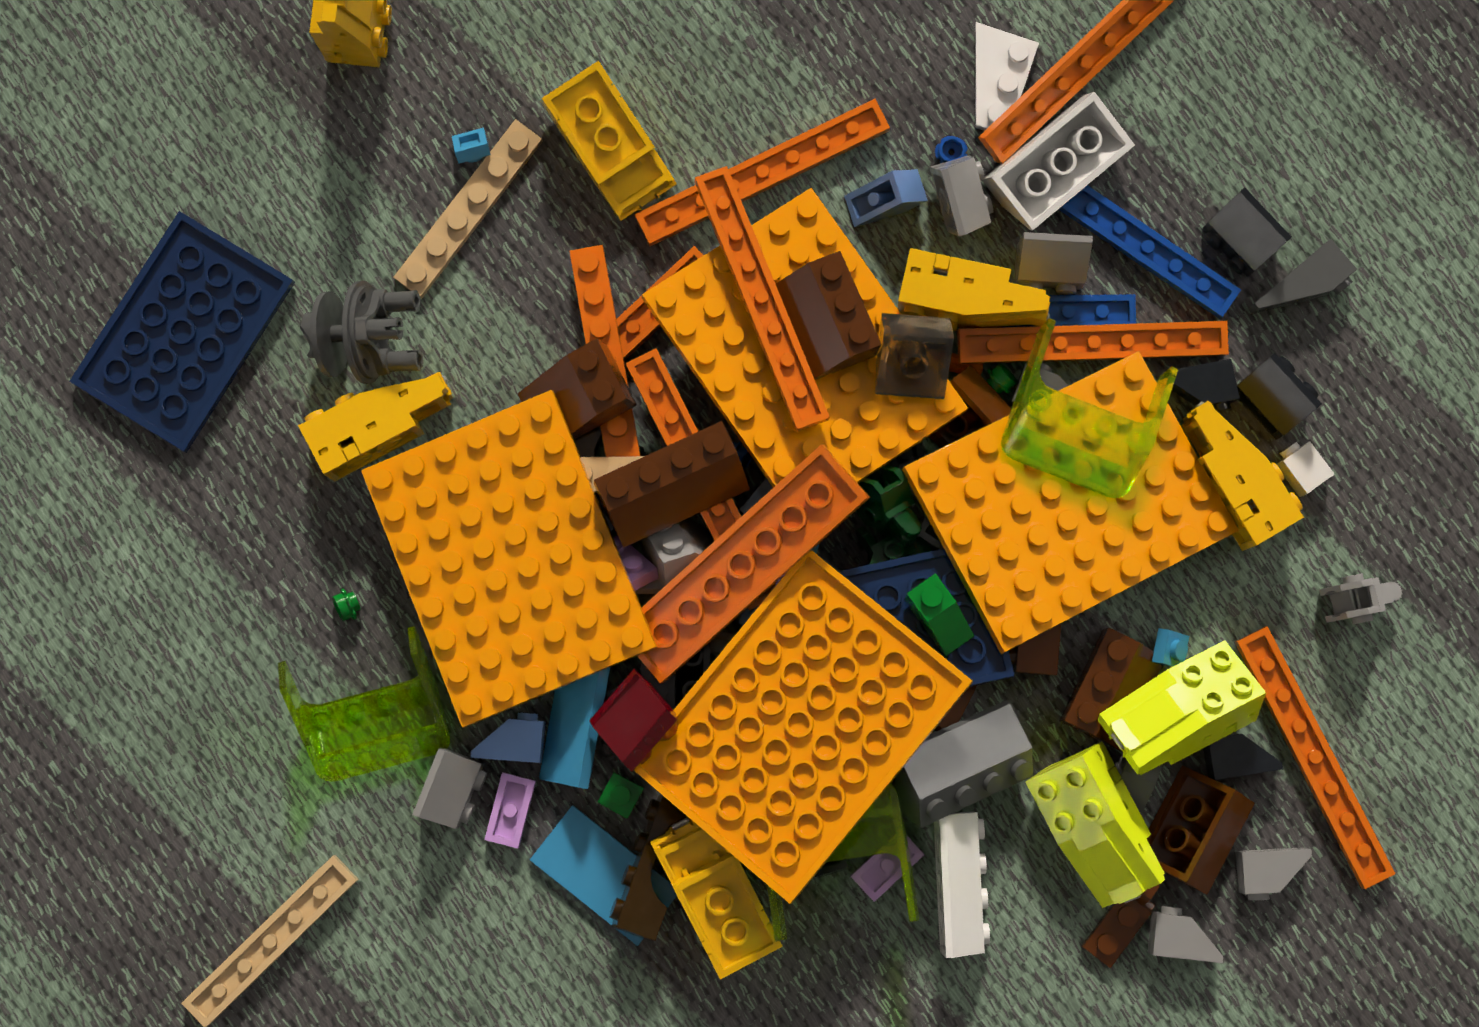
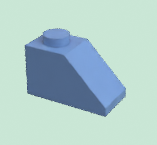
(886, 197)
(514, 741)

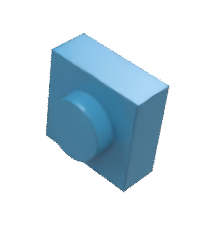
(471, 146)
(1170, 647)

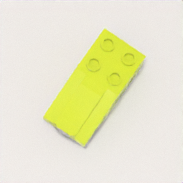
(1184, 709)
(1097, 825)

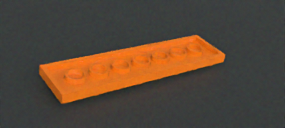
(748, 559)

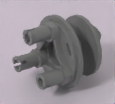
(360, 332)

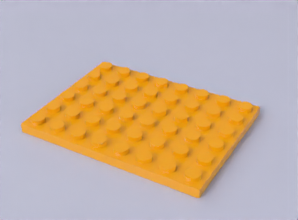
(718, 342)
(1050, 548)
(508, 559)
(802, 724)

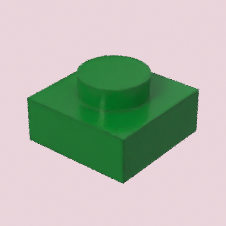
(620, 795)

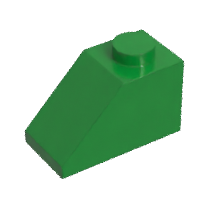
(939, 614)

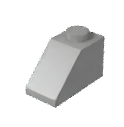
(1268, 870)
(1179, 937)

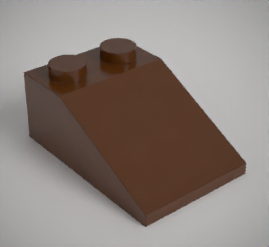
(586, 388)

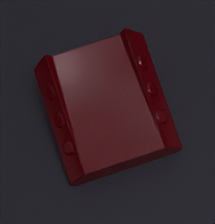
(634, 720)

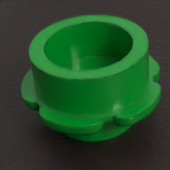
(1001, 379)
(346, 605)

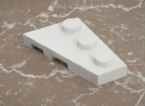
(1000, 71)

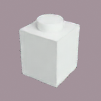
(1304, 468)

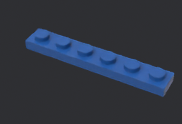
(1151, 251)

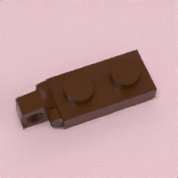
(1119, 927)

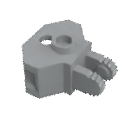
(1360, 598)

